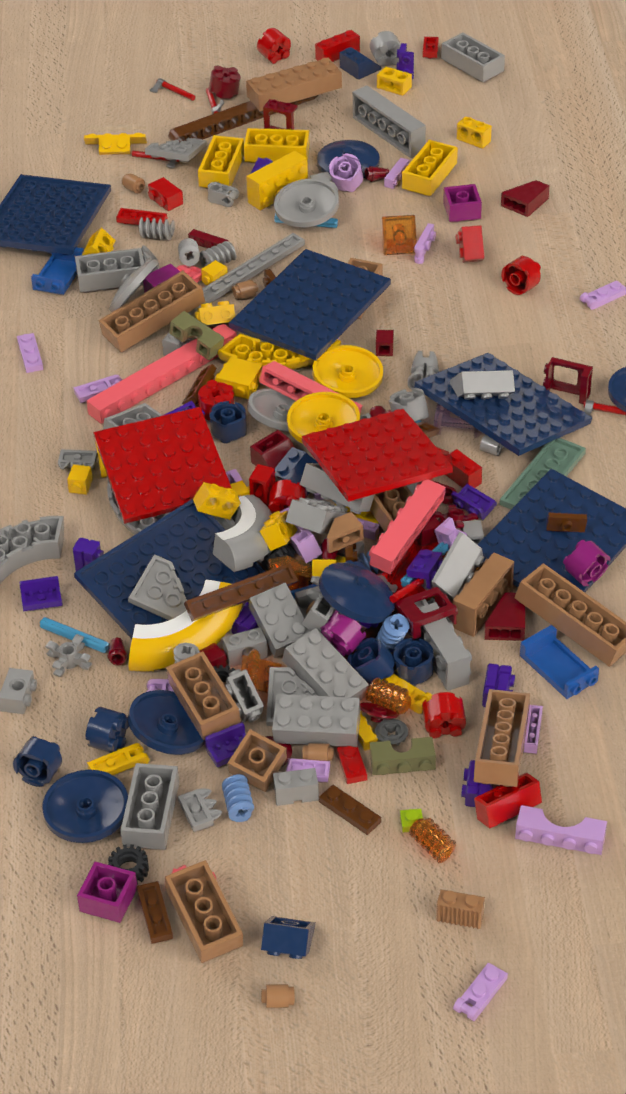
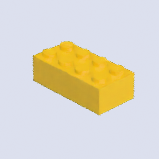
(274, 143)
(221, 161)
(429, 167)
(269, 180)

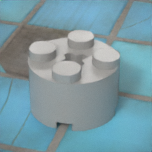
(385, 48)
(412, 402)

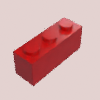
(332, 46)
(505, 802)

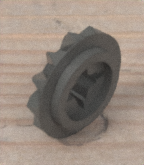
(390, 726)

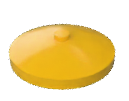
(348, 370)
(319, 412)

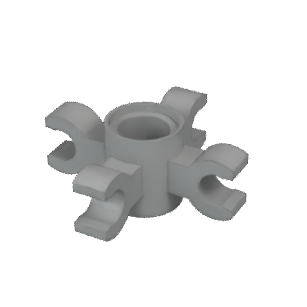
(68, 655)

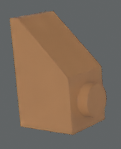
(344, 532)

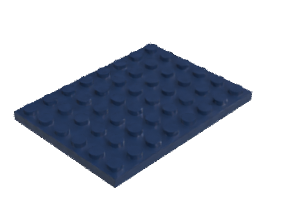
(49, 213)
(310, 304)
(518, 422)
(524, 536)
(179, 537)

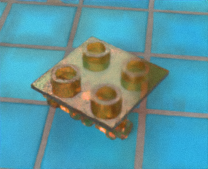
(258, 669)

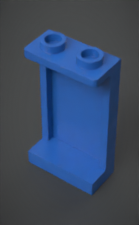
(57, 273)
(557, 663)

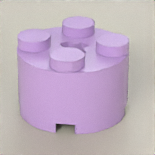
(346, 172)

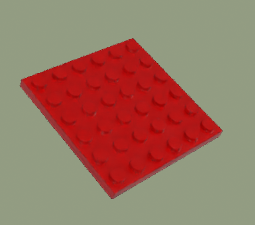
(376, 454)
(159, 462)

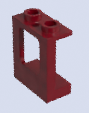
(279, 107)
(584, 379)
(417, 618)

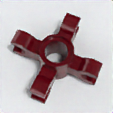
(457, 515)

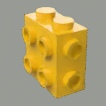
(216, 314)
(242, 375)

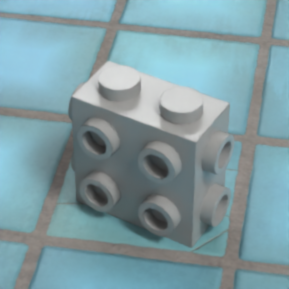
(244, 695)

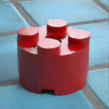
(274, 45)
(521, 275)
(214, 393)
(283, 493)
(444, 715)

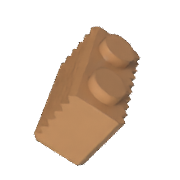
(460, 909)

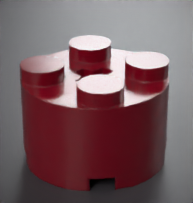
(224, 82)

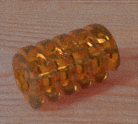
(389, 696)
(432, 839)

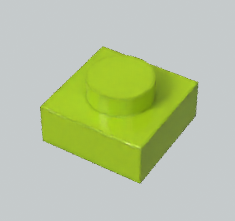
(408, 817)

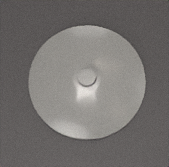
(306, 203)
(131, 284)
(270, 408)

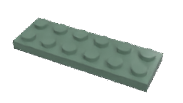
(555, 455)

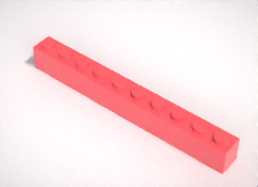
(151, 378)

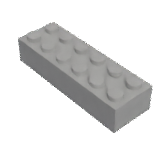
(388, 121)

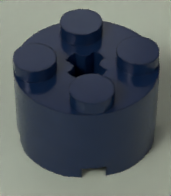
(228, 421)
(372, 660)
(413, 660)
(107, 730)
(38, 761)

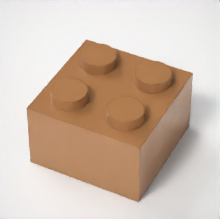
(257, 759)

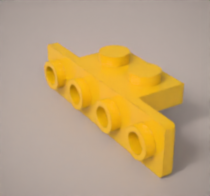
(115, 143)

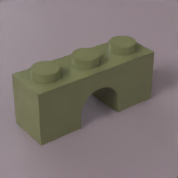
(187, 326)
(388, 761)

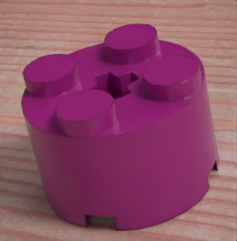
(586, 562)
(343, 633)

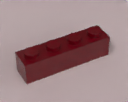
(204, 239)

